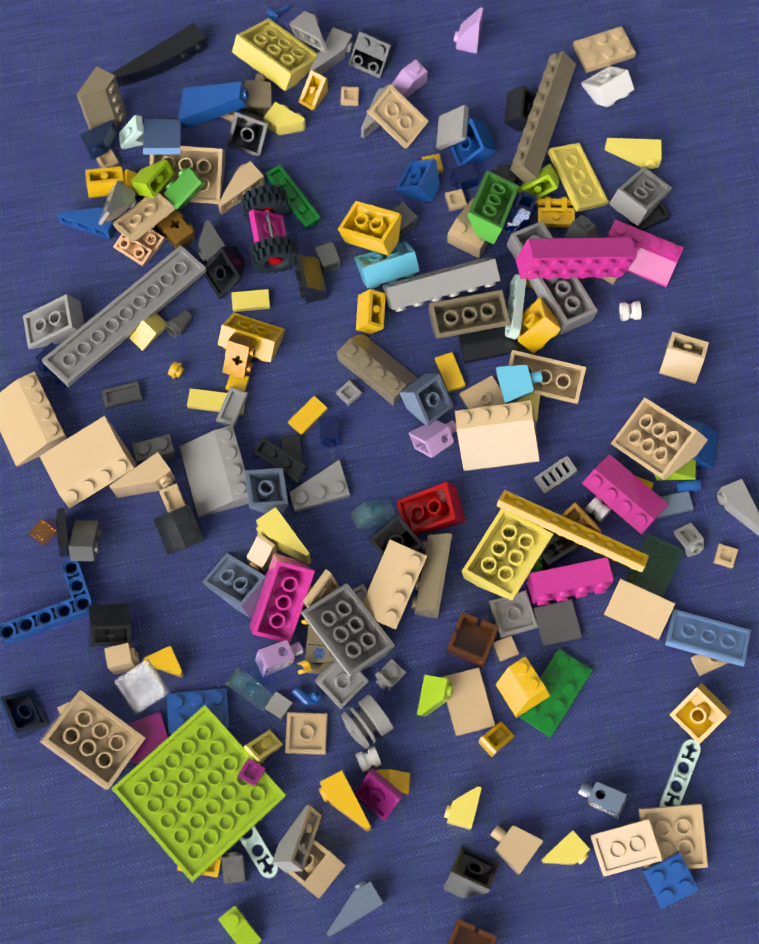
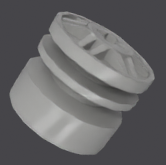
(367, 721)

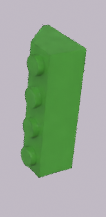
(491, 206)

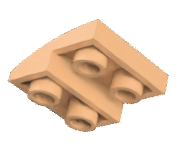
(141, 249)

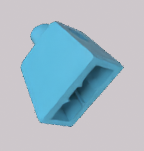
(516, 382)

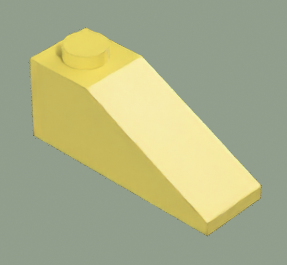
(637, 151)

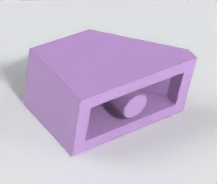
(410, 79)

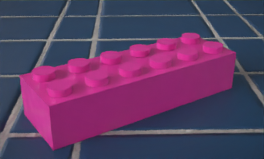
(575, 257)

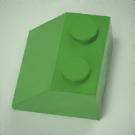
(184, 188)

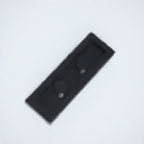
(280, 459)

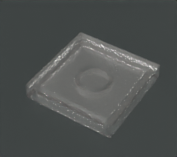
(141, 686)

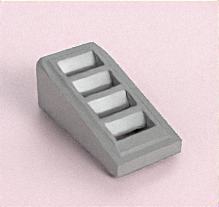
(559, 480)

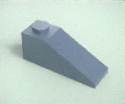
(358, 905)

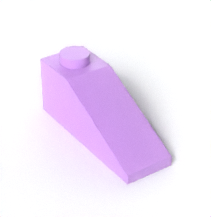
(470, 33)

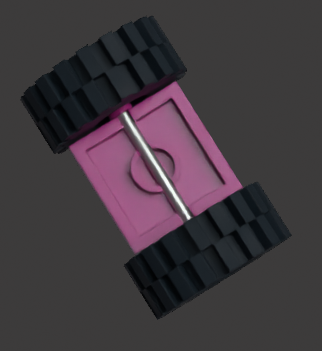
(266, 210)

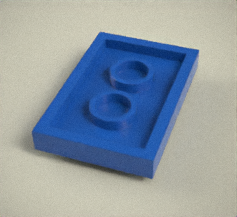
(185, 704)

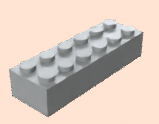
(441, 283)
(562, 296)

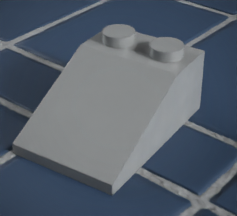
(640, 196)
(53, 322)

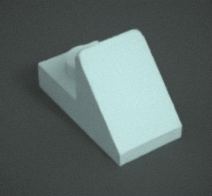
(132, 134)

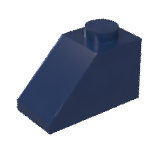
(99, 139)

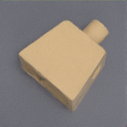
(515, 846)

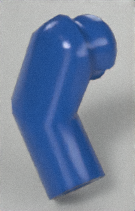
(307, 698)

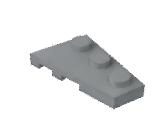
(321, 489)

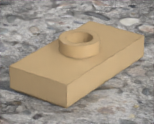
(172, 497)
(706, 664)

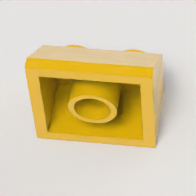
(537, 326)
(521, 687)
(700, 713)

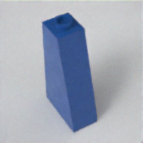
(211, 101)

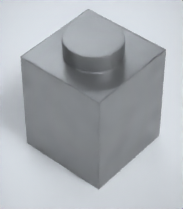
(234, 868)

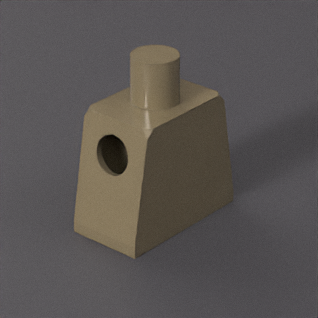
(259, 95)

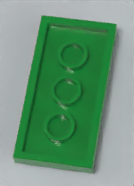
(563, 682)

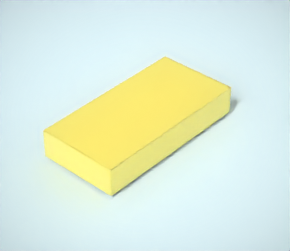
(250, 300)

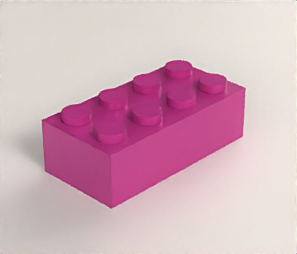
(569, 581)

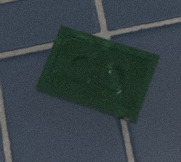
(659, 567)

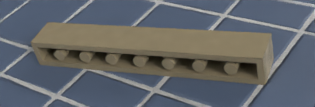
(543, 117)

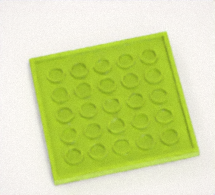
(193, 796)

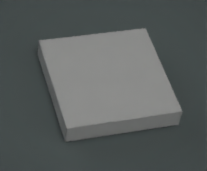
(452, 127)
(513, 615)
(339, 685)

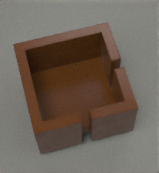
(472, 641)
(463, 934)

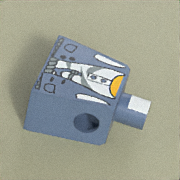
(611, 804)

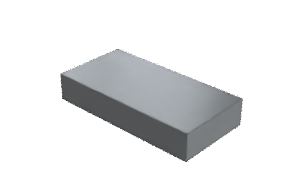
(232, 407)

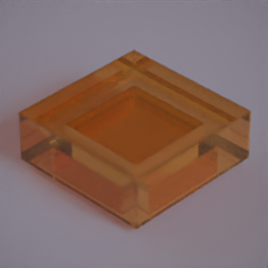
(42, 532)

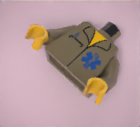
(317, 654)

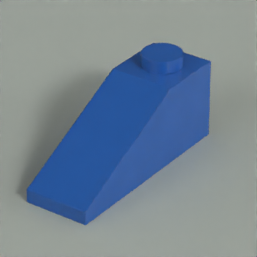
(87, 221)

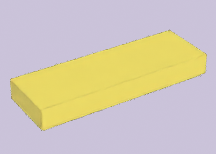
(207, 400)

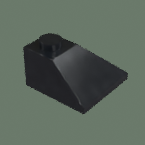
(248, 132)
(224, 270)
(471, 874)

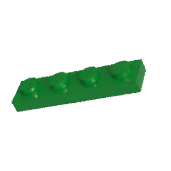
(297, 202)

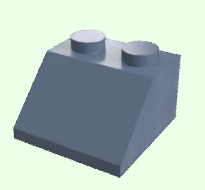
(427, 398)
(266, 489)

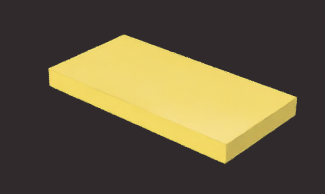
(577, 177)

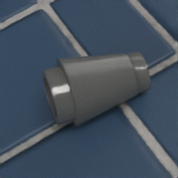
(178, 323)

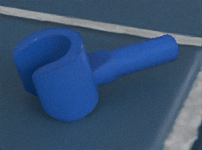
(273, 14)

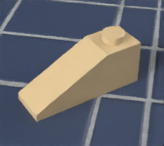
(244, 179)

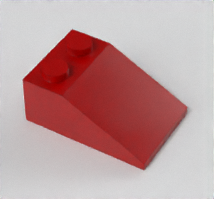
(432, 509)

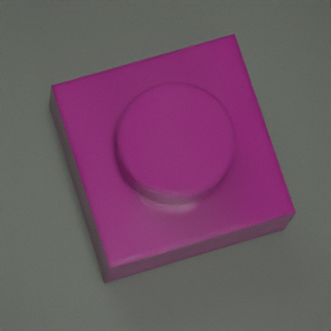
(251, 772)

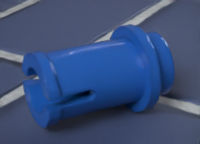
(688, 485)

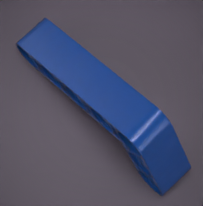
(55, 610)

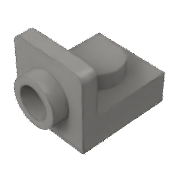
(690, 539)
(389, 675)

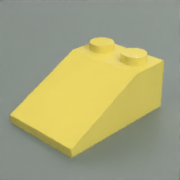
(277, 530)

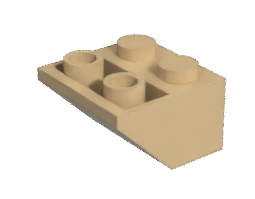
(683, 357)

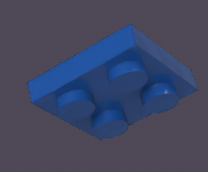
(670, 879)

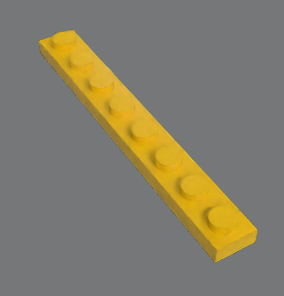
(572, 530)

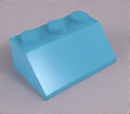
(380, 268)

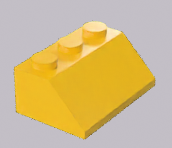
(371, 228)
(266, 336)

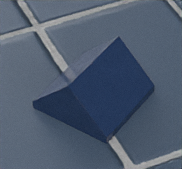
(23, 713)

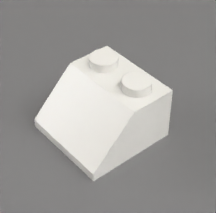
(608, 85)

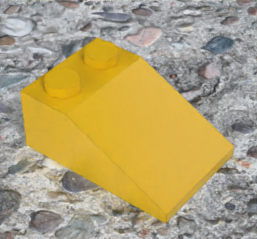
(340, 796)

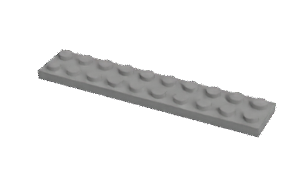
(123, 316)

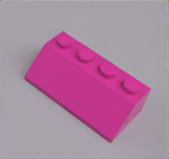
(655, 256)
(625, 494)
(281, 598)

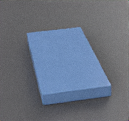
(162, 137)
(708, 637)

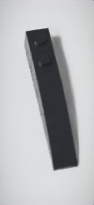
(163, 56)

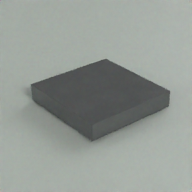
(557, 623)

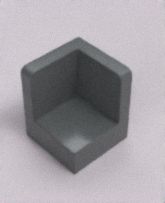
(328, 257)

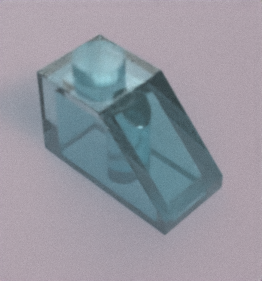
(373, 513)
(249, 689)

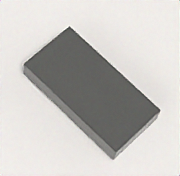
(122, 395)

